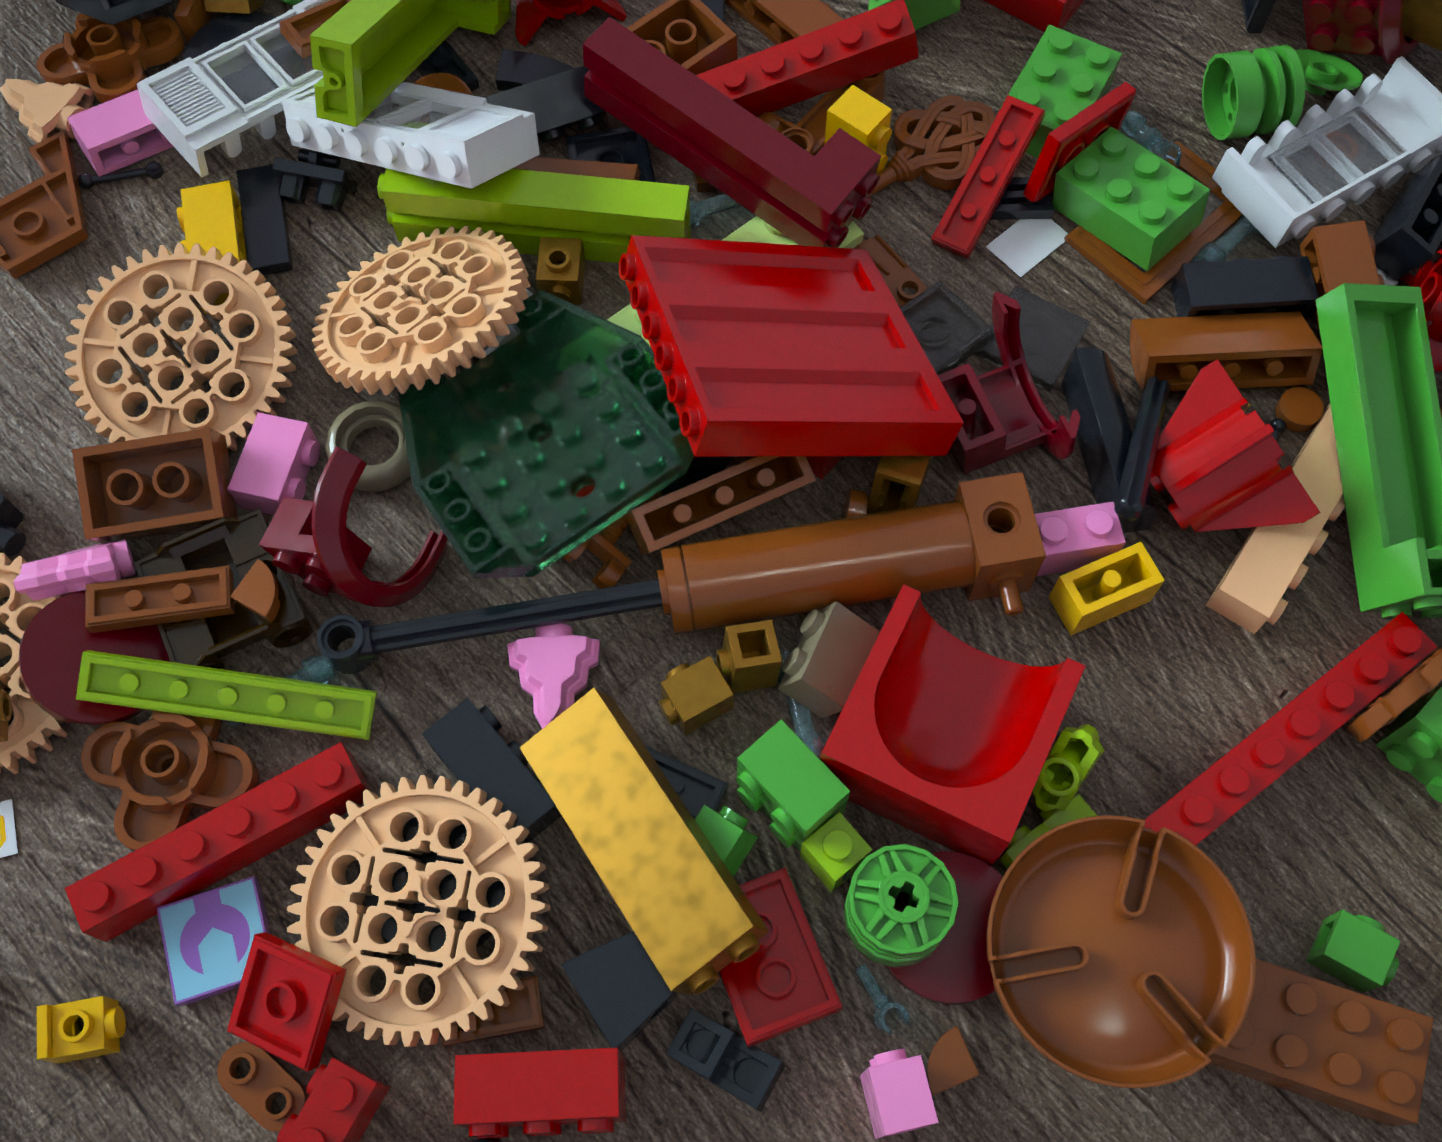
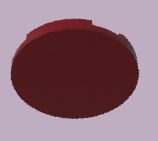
(53, 655)
(959, 965)

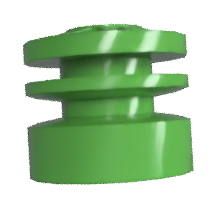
(1252, 91)
(893, 935)

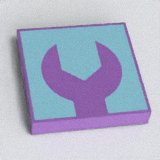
(211, 938)

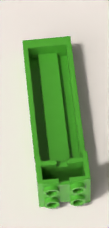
(1387, 443)

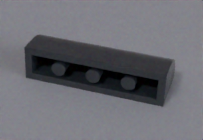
(1103, 429)

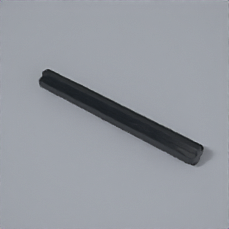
(1142, 449)

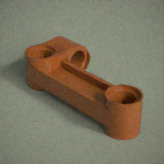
(811, 129)

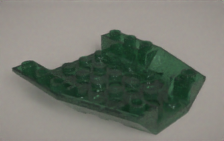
(515, 500)

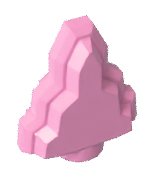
(75, 569)
(553, 667)

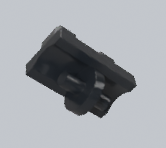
(316, 172)

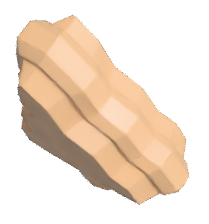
(46, 105)

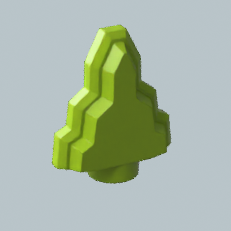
(1067, 767)

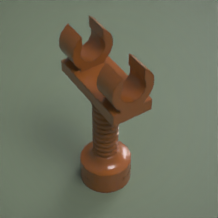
(603, 548)

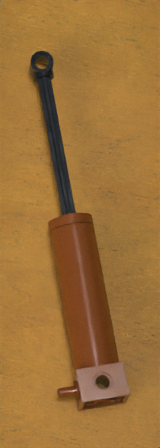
(975, 542)

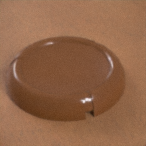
(1121, 952)

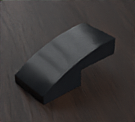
(523, 67)
(725, 1060)

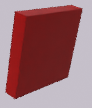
(286, 1001)

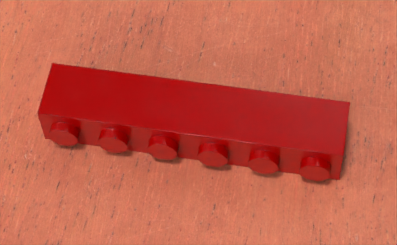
(819, 60)
(217, 844)

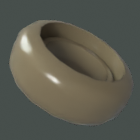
(362, 417)

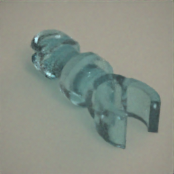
(1150, 138)

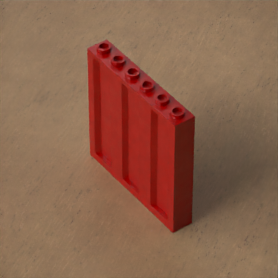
(785, 350)

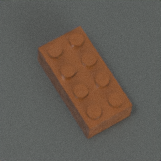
(1331, 1046)

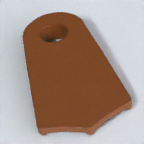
(893, 269)

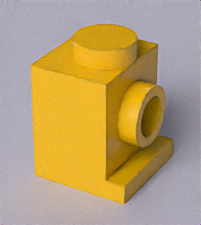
(59, 1029)

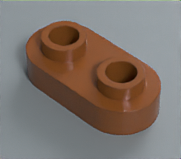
(261, 1085)

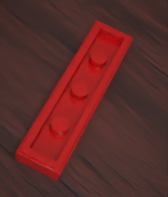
(988, 176)

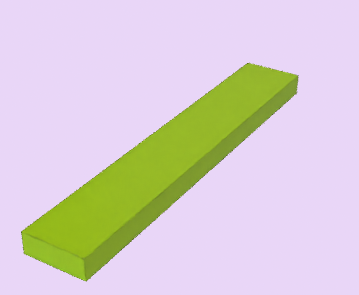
(225, 695)

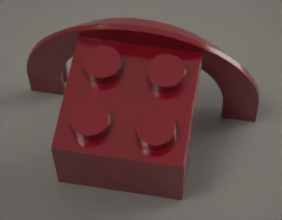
(1357, 27)
(1003, 406)
(318, 547)

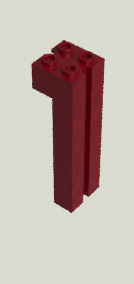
(728, 146)

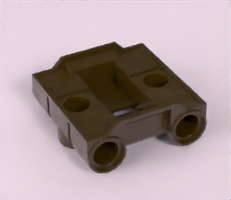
(217, 544)

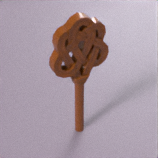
(942, 157)
(1399, 698)

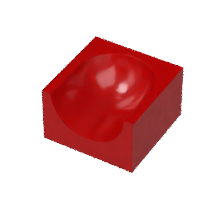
(947, 733)

